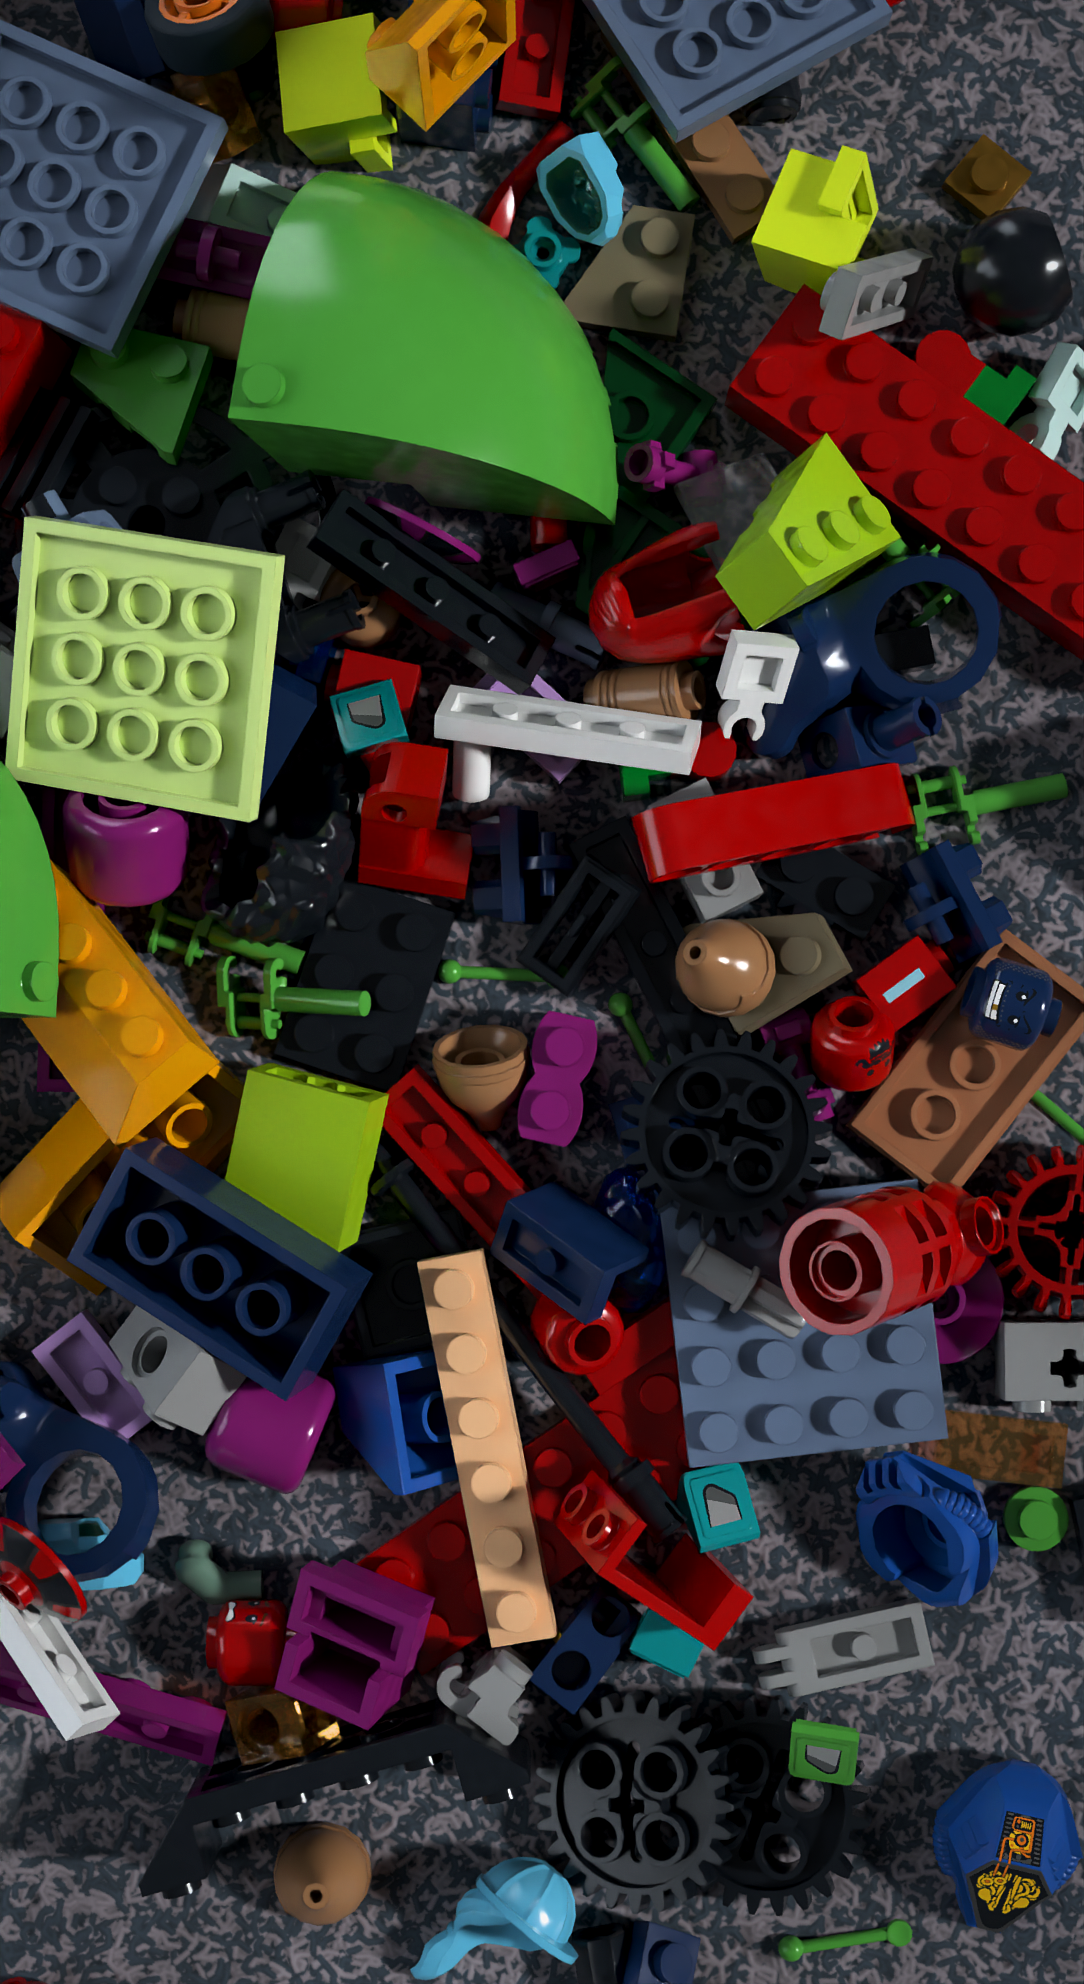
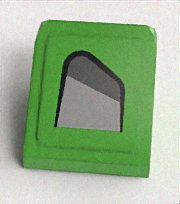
(823, 1752)

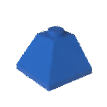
(398, 1419)

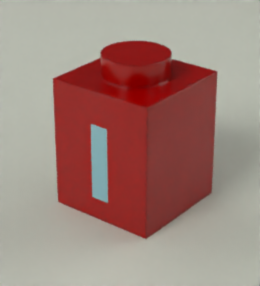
(907, 980)

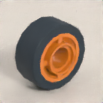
(208, 34)

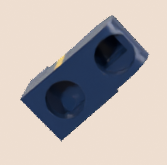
(584, 1647)

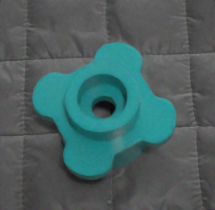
(561, 249)

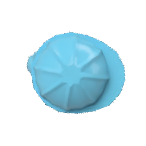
(515, 1906)

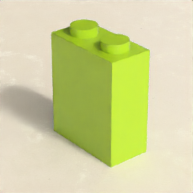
(307, 1149)

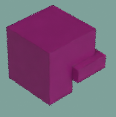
(352, 1641)

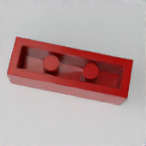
(642, 1342)

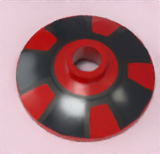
(37, 1575)

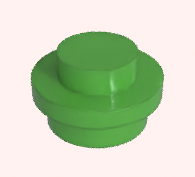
(1035, 1518)

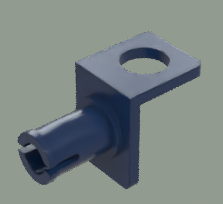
(870, 735)

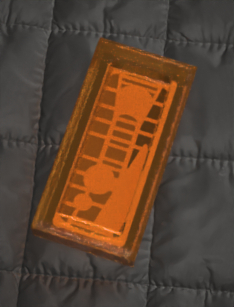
(1004, 1448)

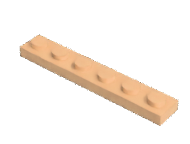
(487, 1448)

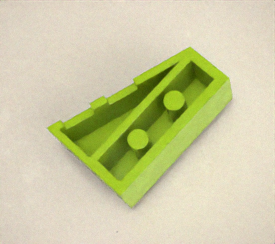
(805, 536)

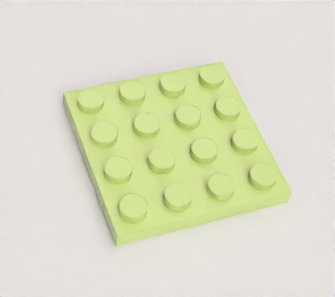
(143, 667)

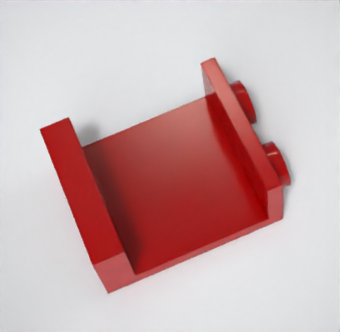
(687, 1589)

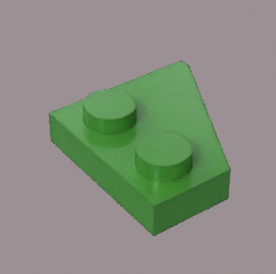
(149, 386)

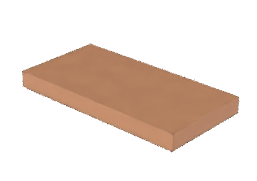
(958, 1092)

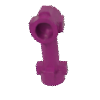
(654, 468)
(792, 1032)

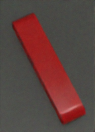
(772, 822)

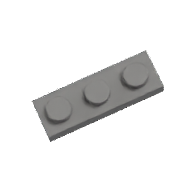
(873, 293)

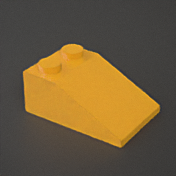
(438, 52)

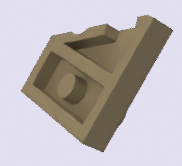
(637, 276)
(804, 964)

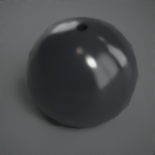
(1012, 273)

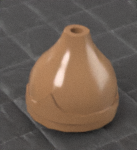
(725, 967)
(482, 1070)
(322, 1873)

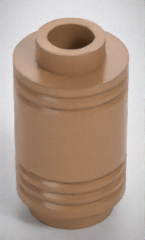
(212, 321)
(651, 688)

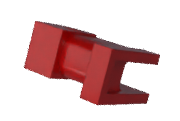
(400, 822)

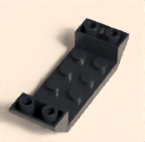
(405, 1736)

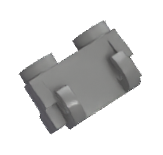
(490, 1693)

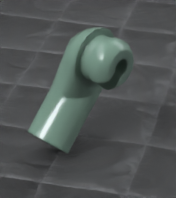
(210, 1581)

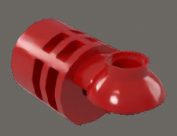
(885, 1254)

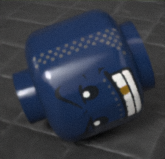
(1010, 1004)

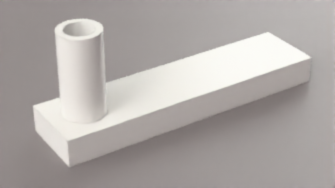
(490, 718)
(55, 1670)

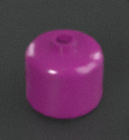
(124, 849)
(270, 1437)

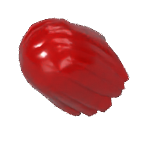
(664, 602)

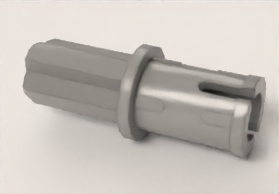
(743, 1289)

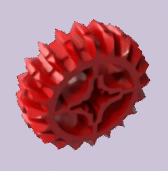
(1016, 1224)

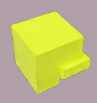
(328, 97)
(815, 219)

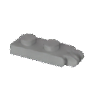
(847, 1648)

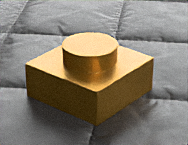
(986, 178)

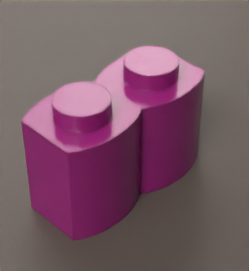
(561, 1060)

